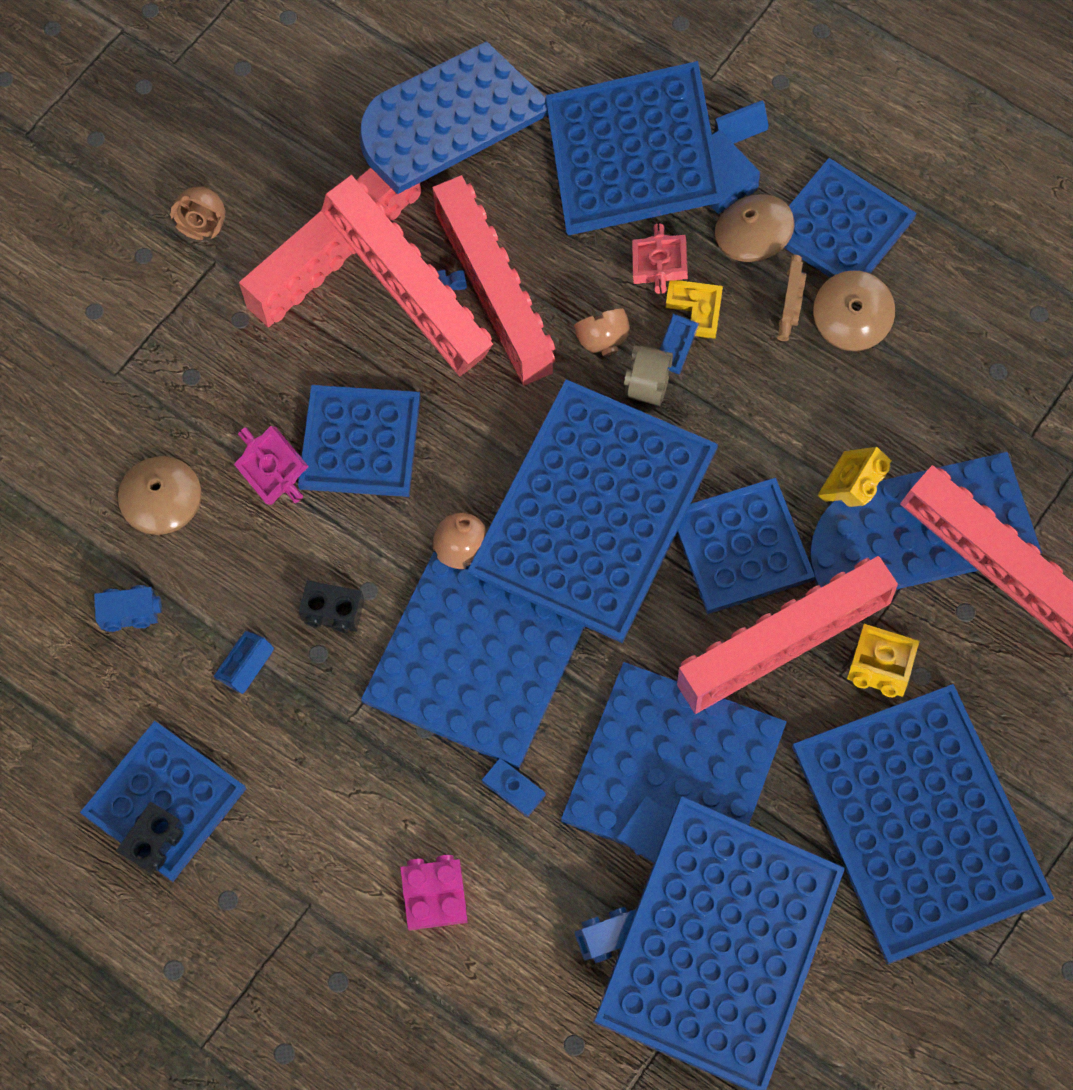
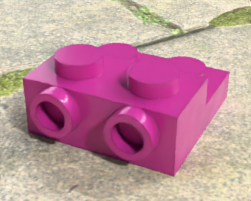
(433, 893)

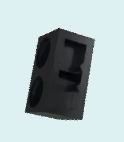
(334, 599)
(144, 835)

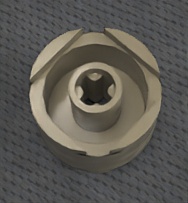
(648, 375)

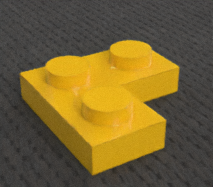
(699, 298)

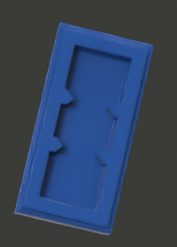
(679, 340)
(513, 787)

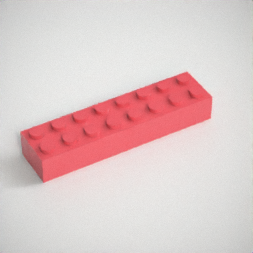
(311, 256)
(406, 275)
(494, 280)
(994, 550)
(786, 634)

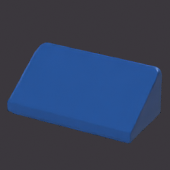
(743, 122)
(244, 661)

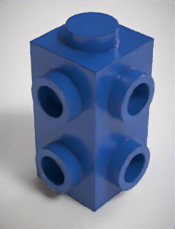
(127, 608)
(600, 938)

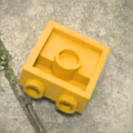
(856, 477)
(883, 661)

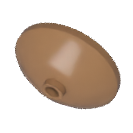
(754, 228)
(850, 328)
(165, 508)

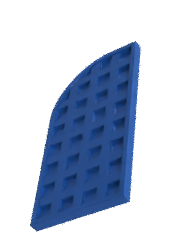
(446, 116)
(902, 541)

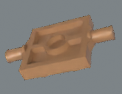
(793, 298)

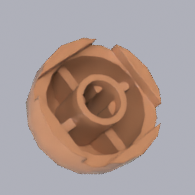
(198, 213)
(603, 332)
(458, 539)

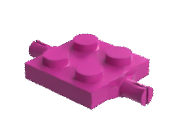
(270, 465)

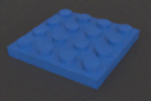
(845, 222)
(360, 440)
(743, 546)
(174, 778)

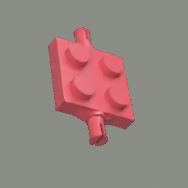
(659, 259)

